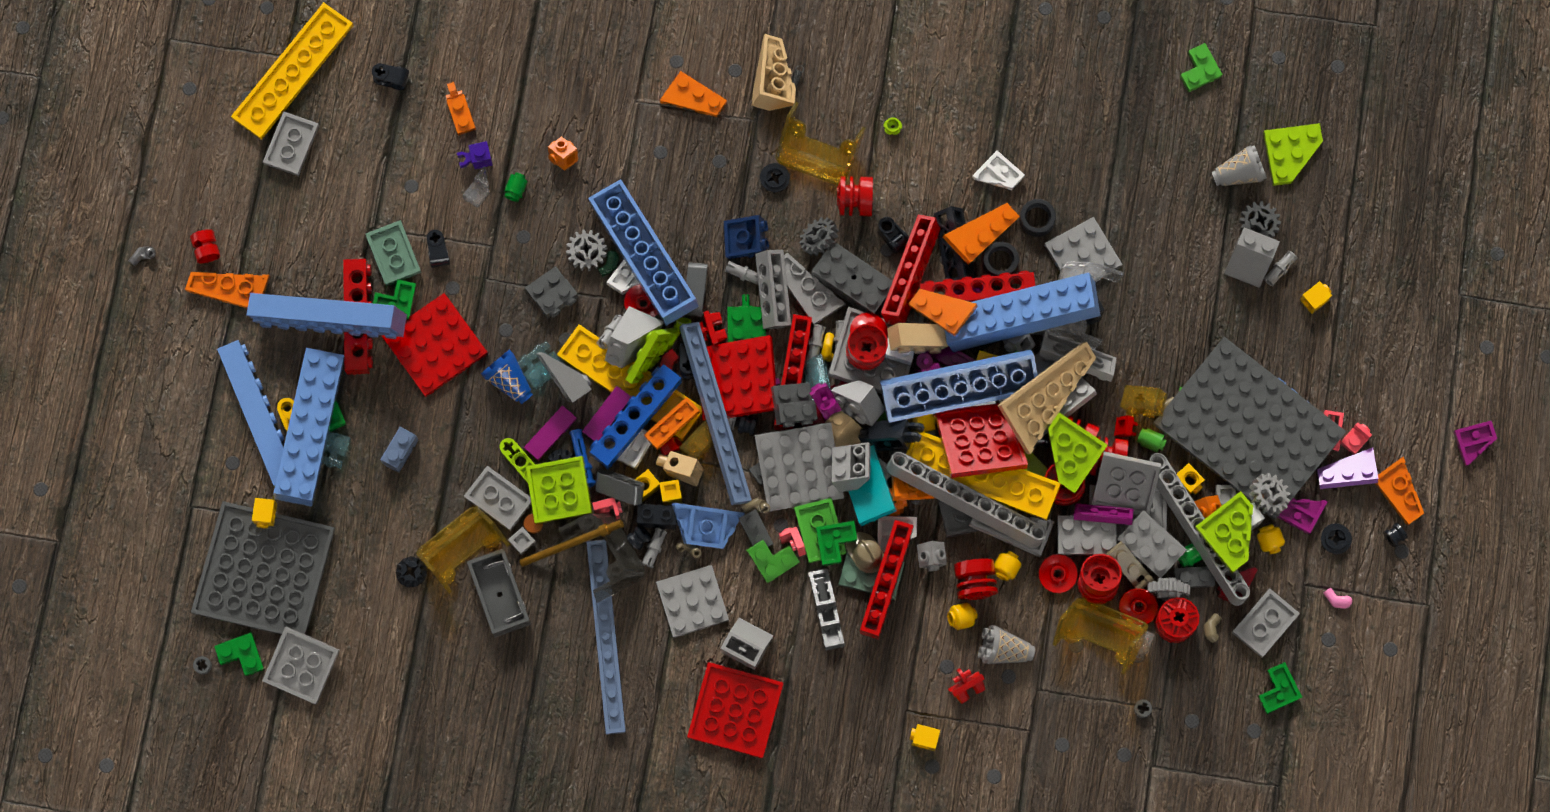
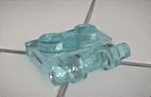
(537, 373)
(336, 445)

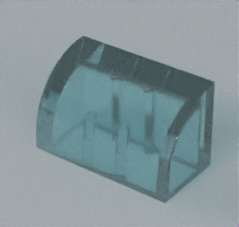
(817, 371)

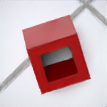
(670, 359)
(671, 445)

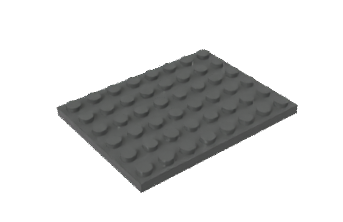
(1248, 423)

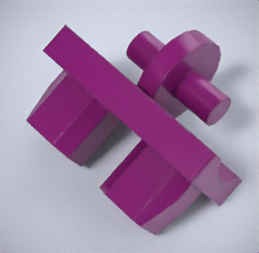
(925, 363)
(824, 400)

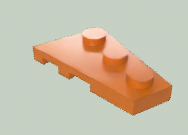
(690, 94)
(943, 310)
(1398, 489)

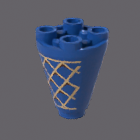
(508, 377)

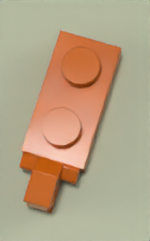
(459, 110)

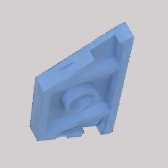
(705, 525)

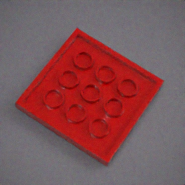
(436, 345)
(744, 375)
(979, 441)
(735, 710)

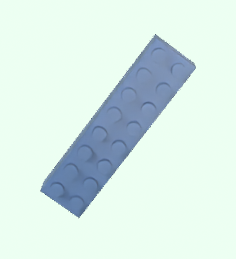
(643, 252)
(1028, 312)
(326, 315)
(957, 385)
(308, 427)

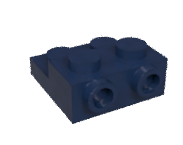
(745, 236)

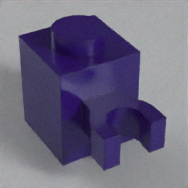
(478, 155)

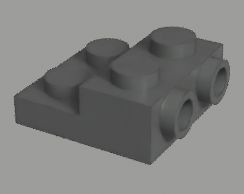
(552, 293)
(793, 405)

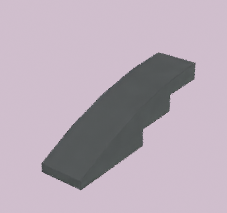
(826, 609)

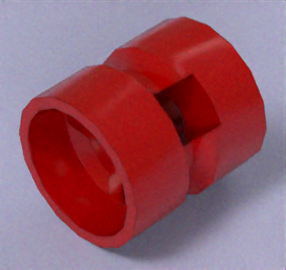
(205, 246)

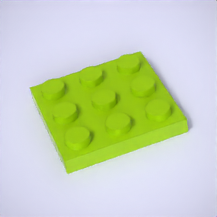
(559, 489)

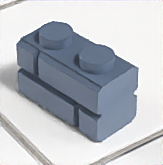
(399, 449)

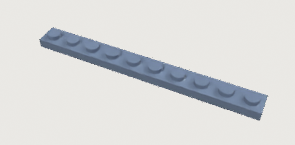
(715, 413)
(606, 641)

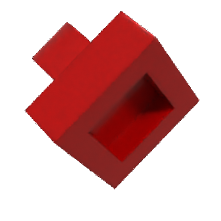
(1124, 426)

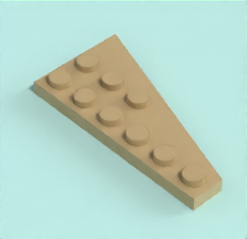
(1042, 398)

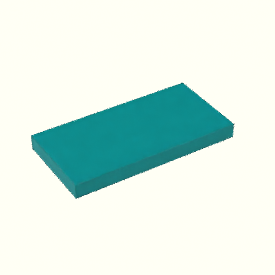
(874, 497)

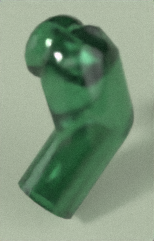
(611, 265)

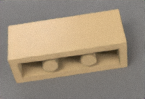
(916, 338)

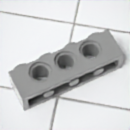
(773, 289)

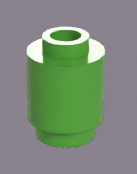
(1151, 440)

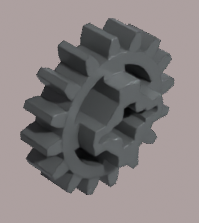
(1258, 213)
(819, 236)

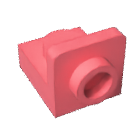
(1356, 438)
(606, 505)
(792, 535)

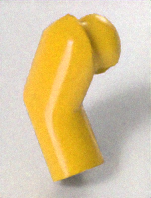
(827, 347)

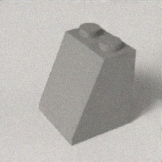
(1251, 257)
(630, 337)

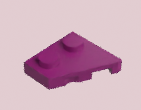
(1474, 440)
(1303, 513)

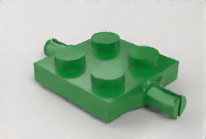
(744, 321)

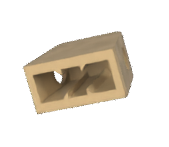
(681, 467)

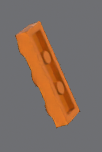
(672, 423)

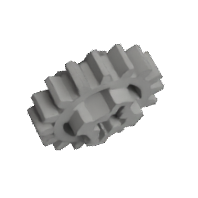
(579, 251)
(1269, 494)
(1168, 588)

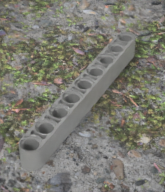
(959, 493)
(1188, 523)

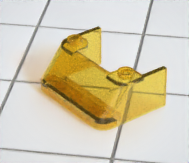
(813, 156)
(459, 542)
(1104, 628)

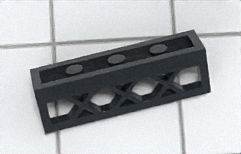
(955, 220)

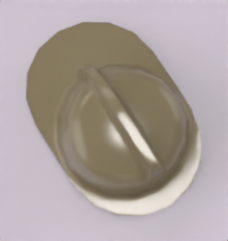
(865, 553)

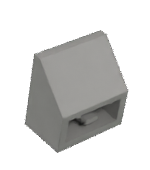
(859, 401)
(850, 466)
(746, 643)

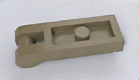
(1130, 566)

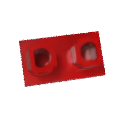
(711, 320)
(974, 681)

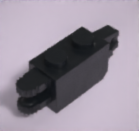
(892, 435)

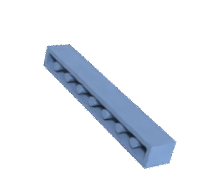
(254, 405)

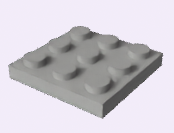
(1083, 244)
(1126, 482)
(692, 601)
(301, 665)

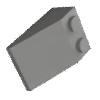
(570, 382)

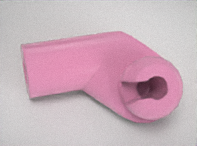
(1338, 601)

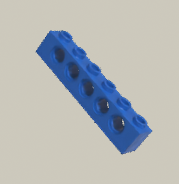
(662, 375)

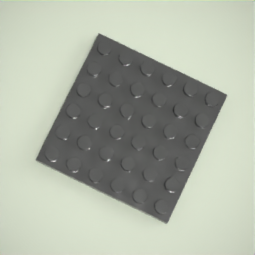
(262, 574)

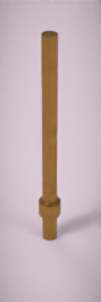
(603, 530)

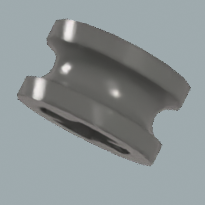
(207, 662)
(1146, 713)

